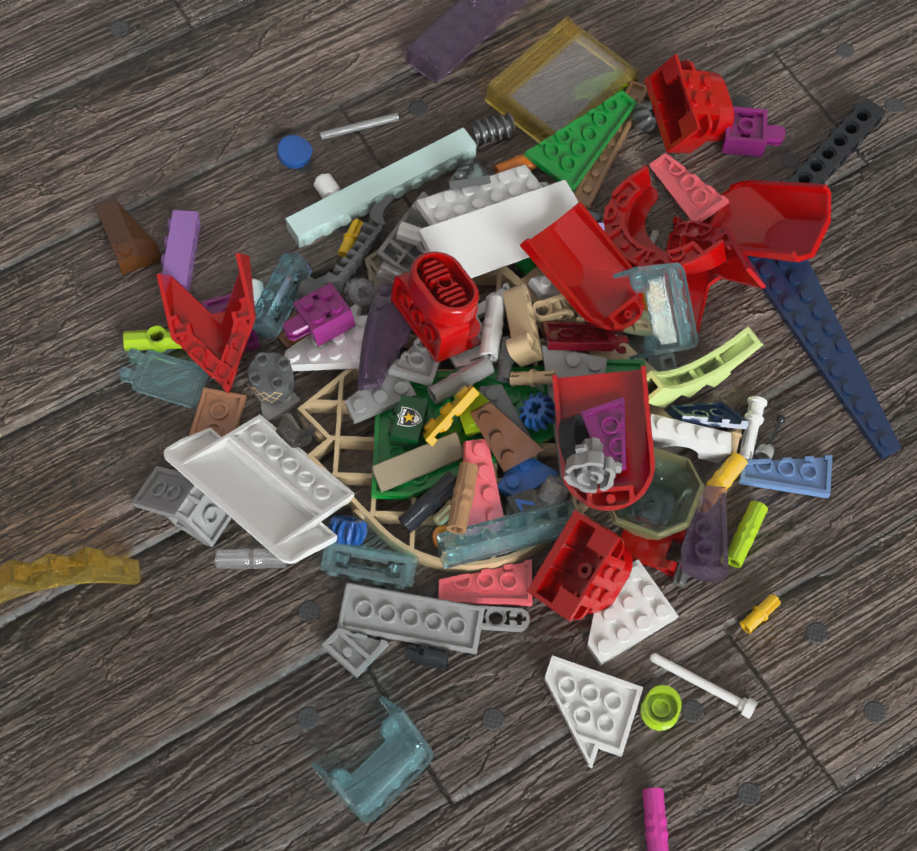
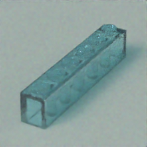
(504, 534)

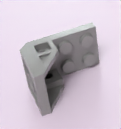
(183, 504)

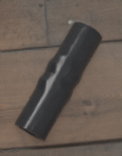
(428, 502)

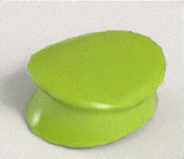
(661, 707)

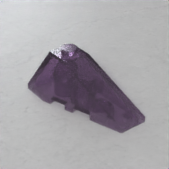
(706, 542)

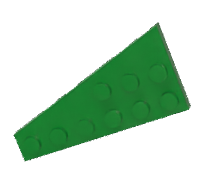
(578, 145)

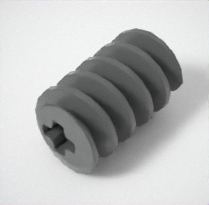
(492, 128)

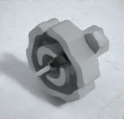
(589, 467)

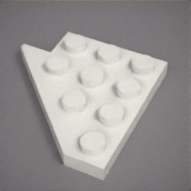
(338, 353)
(631, 618)
(593, 706)

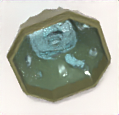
(675, 497)

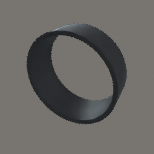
(571, 433)

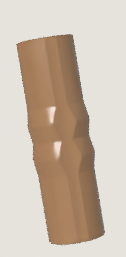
(462, 498)

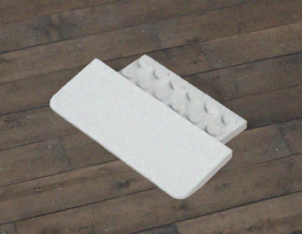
(490, 221)
(263, 486)

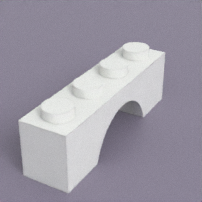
(707, 442)

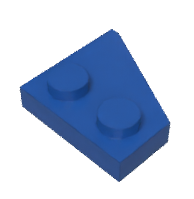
(525, 476)

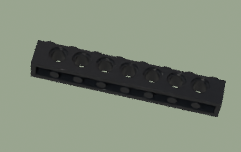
(840, 144)

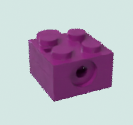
(751, 133)
(320, 315)

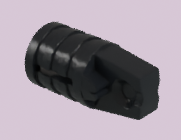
(428, 655)

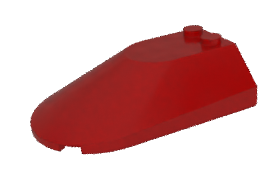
(776, 218)
(582, 265)

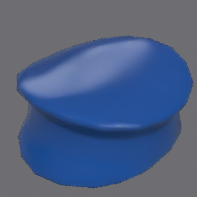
(294, 151)

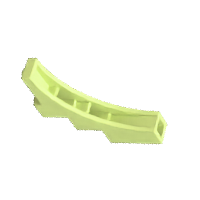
(711, 370)

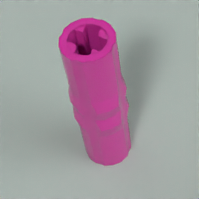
(655, 819)

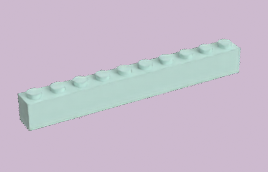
(392, 180)

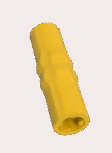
(728, 471)

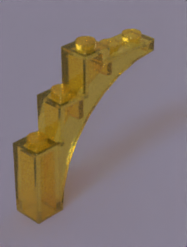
(54, 570)

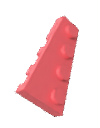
(688, 191)
(486, 499)
(490, 587)

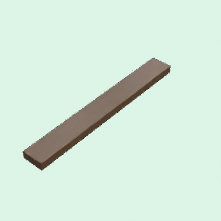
(593, 180)

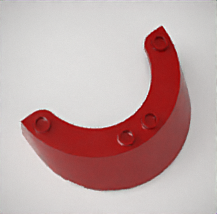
(626, 227)

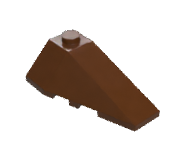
(128, 240)

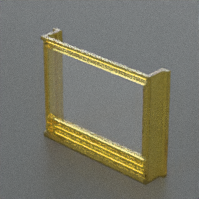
(558, 80)

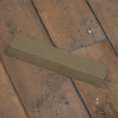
(417, 462)

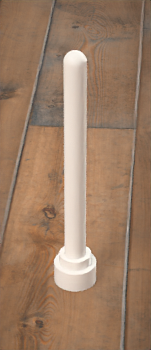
(744, 705)

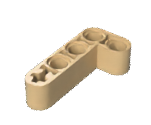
(524, 341)

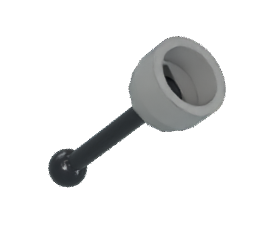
(766, 450)

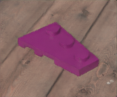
(608, 425)

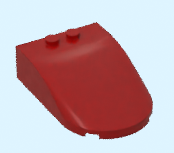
(588, 391)

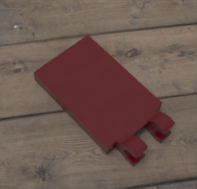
(581, 337)

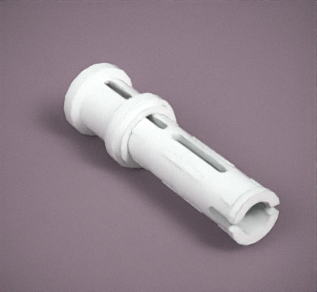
(755, 419)

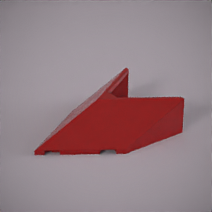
(735, 269)
(212, 339)

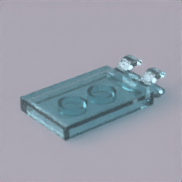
(165, 377)

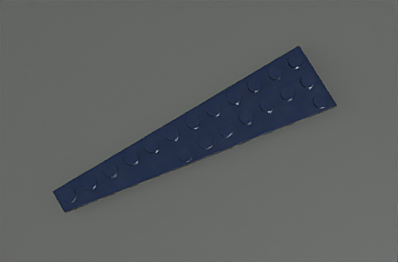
(810, 318)

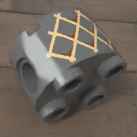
(271, 377)

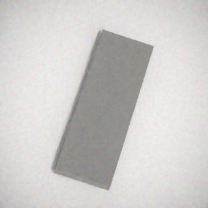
(411, 618)

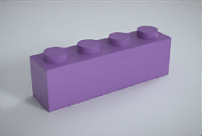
(181, 246)

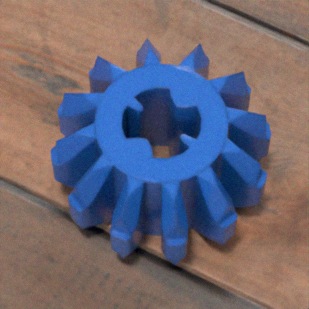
(530, 410)
(348, 529)

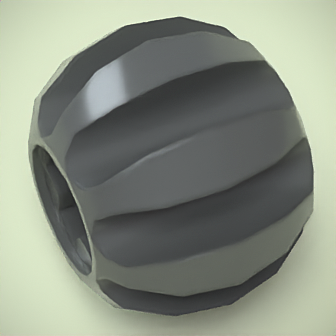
(644, 117)

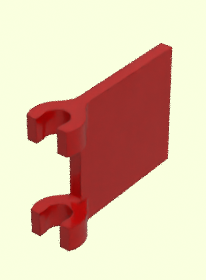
(654, 551)

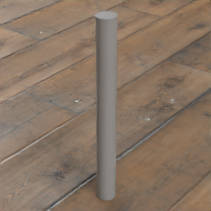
(359, 126)

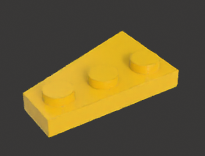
(464, 398)

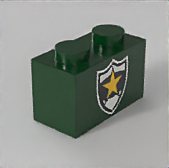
(409, 422)

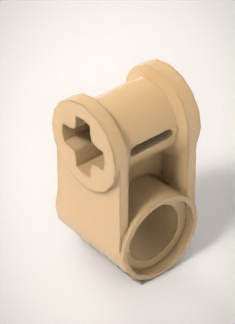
(553, 308)

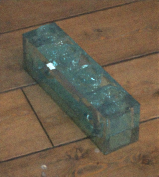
(280, 294)
(378, 576)

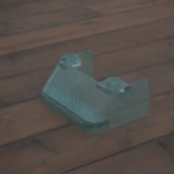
(667, 307)
(386, 771)

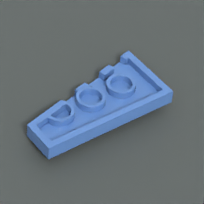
(799, 476)

